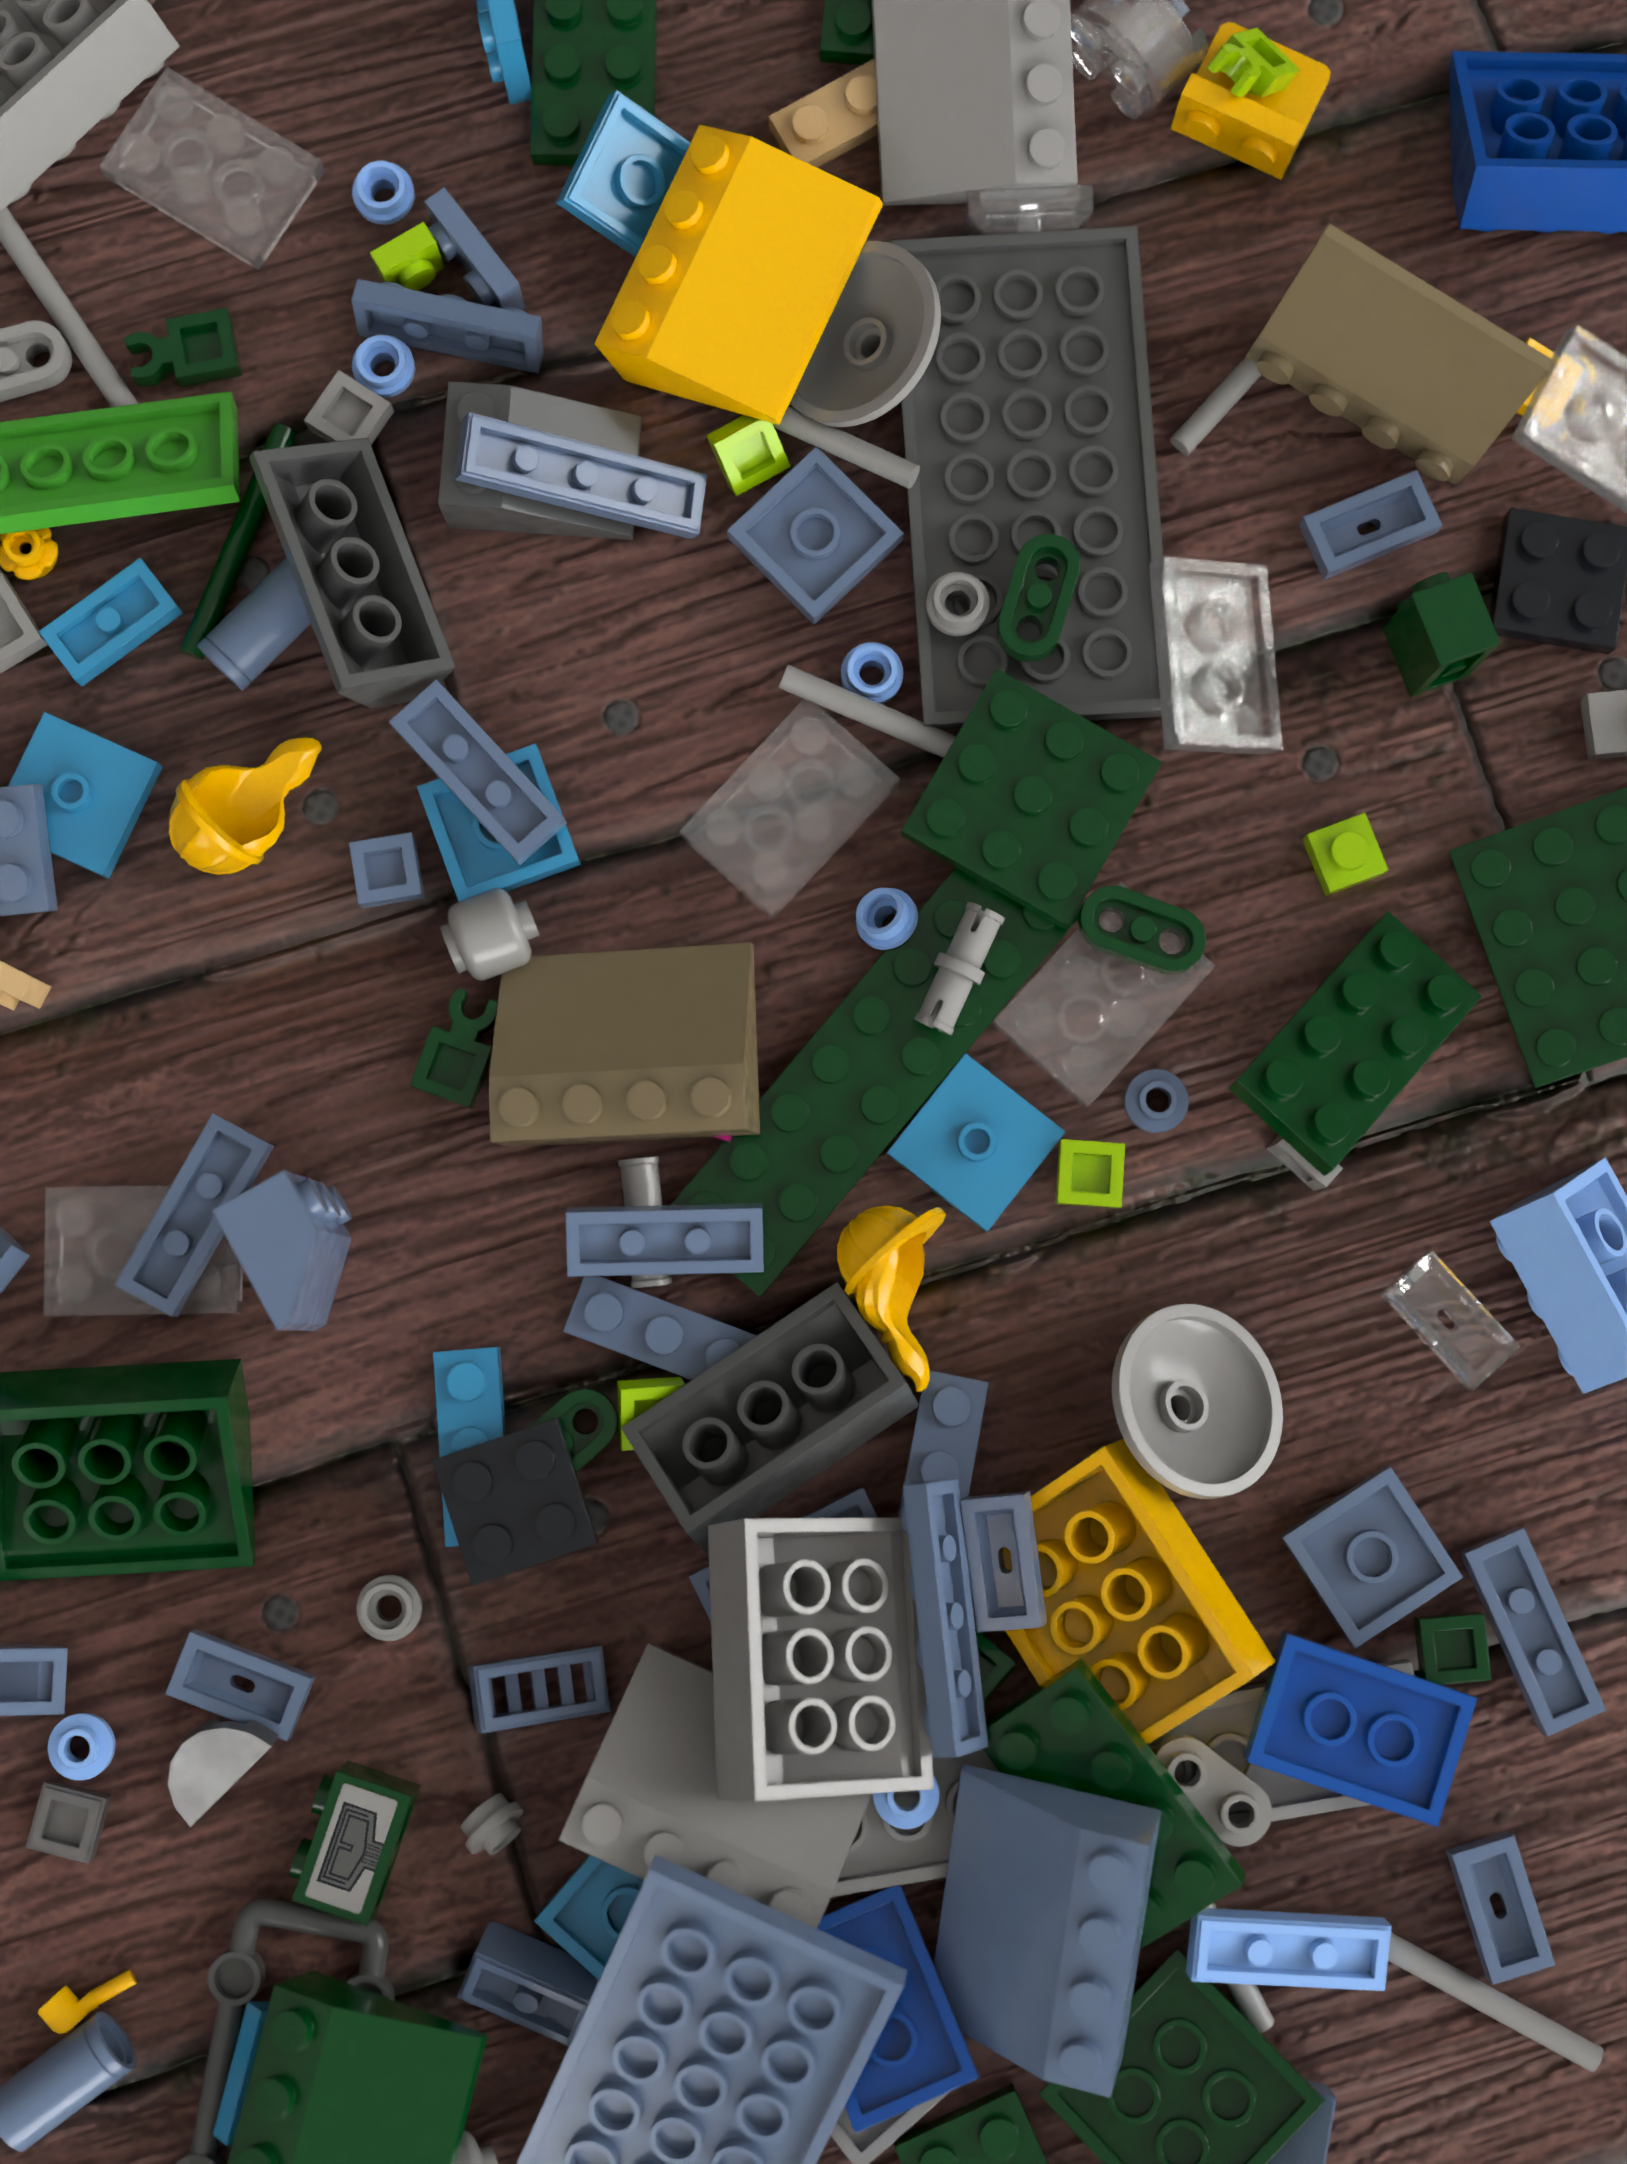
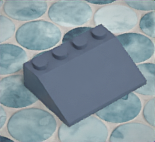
(1045, 1923)

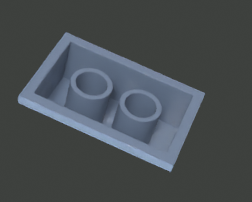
(290, 1246)

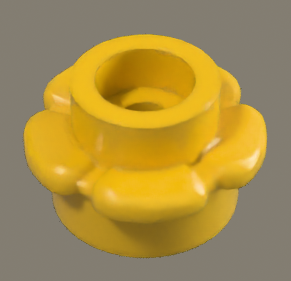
(35, 563)

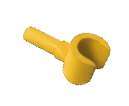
(66, 2010)

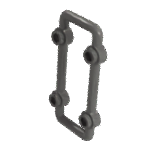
(239, 1976)

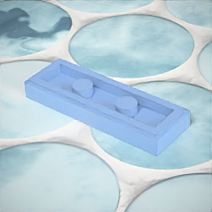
(1288, 1949)

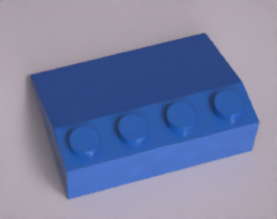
(1539, 141)

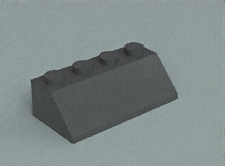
(354, 570)
(770, 1415)

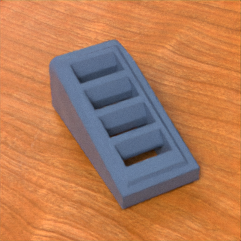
(482, 1693)

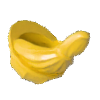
(236, 813)
(882, 1269)

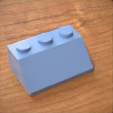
(1574, 1266)

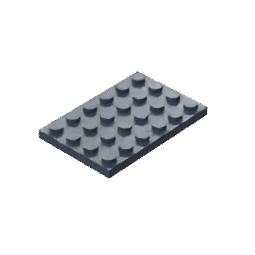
(714, 2035)

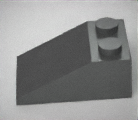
(492, 510)

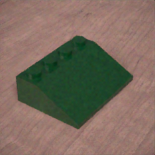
(125, 1470)
(355, 2080)

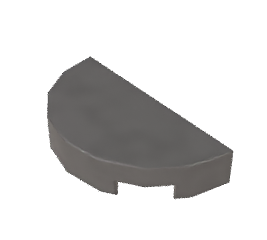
(212, 1762)

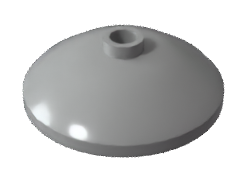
(884, 305)
(1221, 1395)

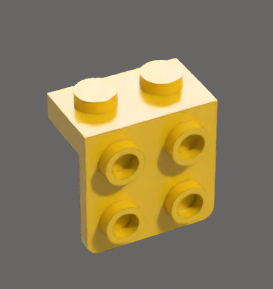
(1250, 127)

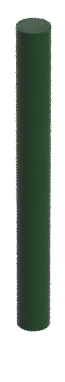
(232, 553)

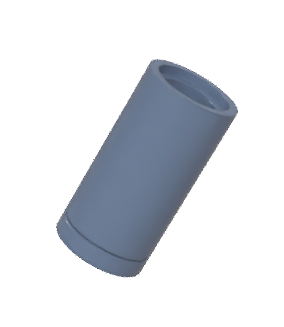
(257, 628)
(64, 2080)

